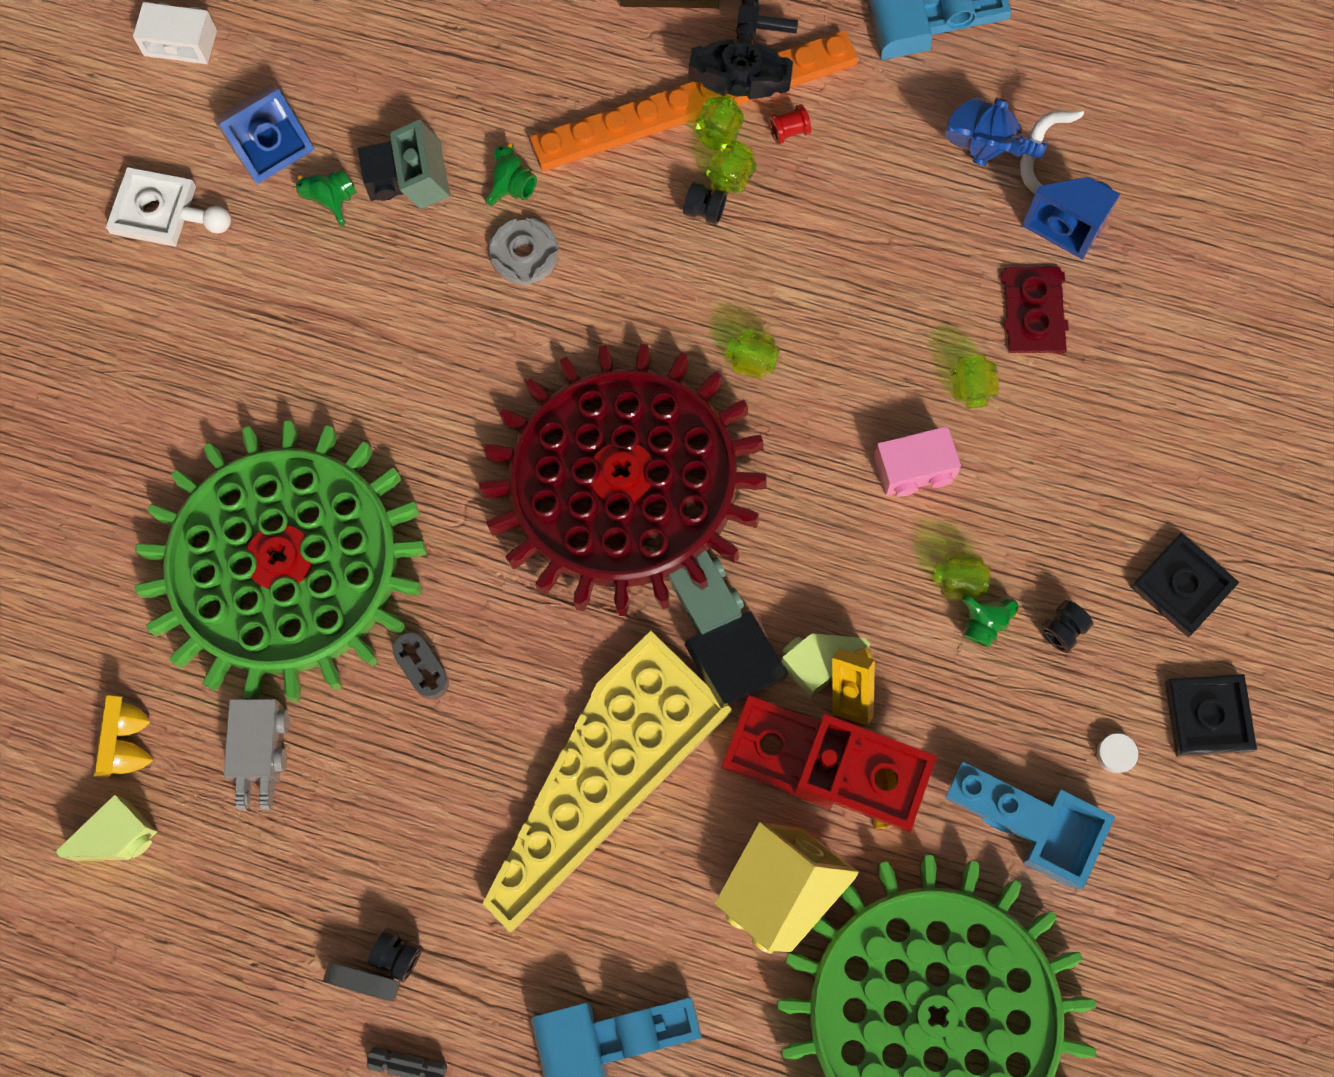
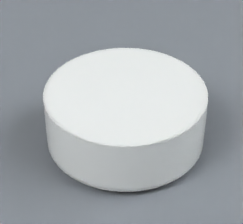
(1117, 753)

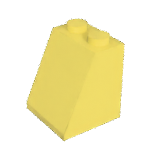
(783, 886)

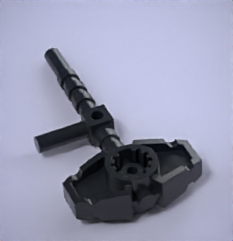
(741, 66)

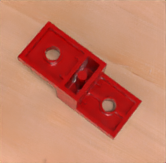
(830, 763)

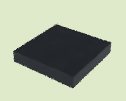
(1184, 585)
(736, 660)
(1210, 715)

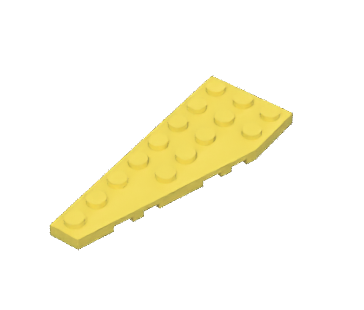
(622, 747)

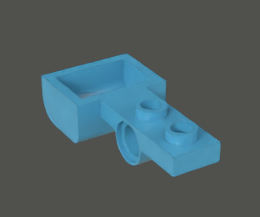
(908, 25)
(1062, 834)
(578, 1046)

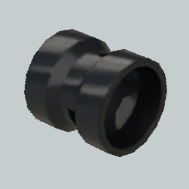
(705, 203)
(1066, 626)
(395, 954)

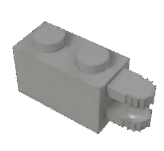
(255, 748)

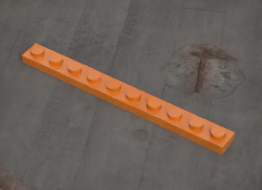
(675, 107)

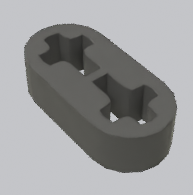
(413, 671)
(361, 981)

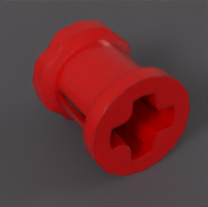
(789, 124)

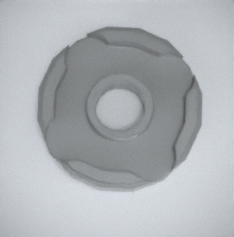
(529, 268)

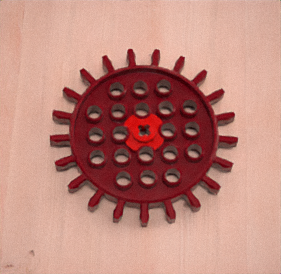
(682, 536)

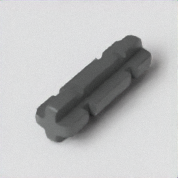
(404, 1064)

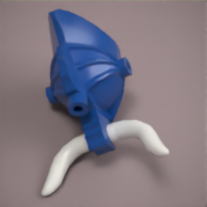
(993, 129)

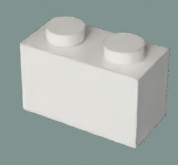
(175, 32)

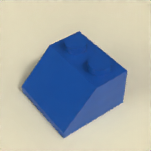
(264, 133)
(1071, 213)

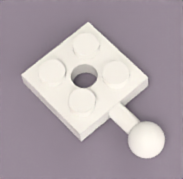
(174, 208)

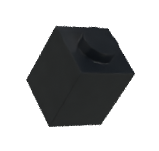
(379, 171)

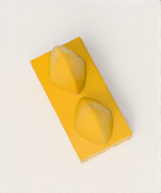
(853, 685)
(118, 755)

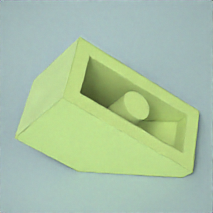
(811, 659)
(110, 834)

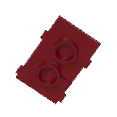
(1035, 309)

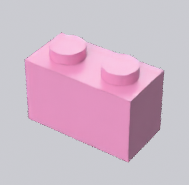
(917, 462)

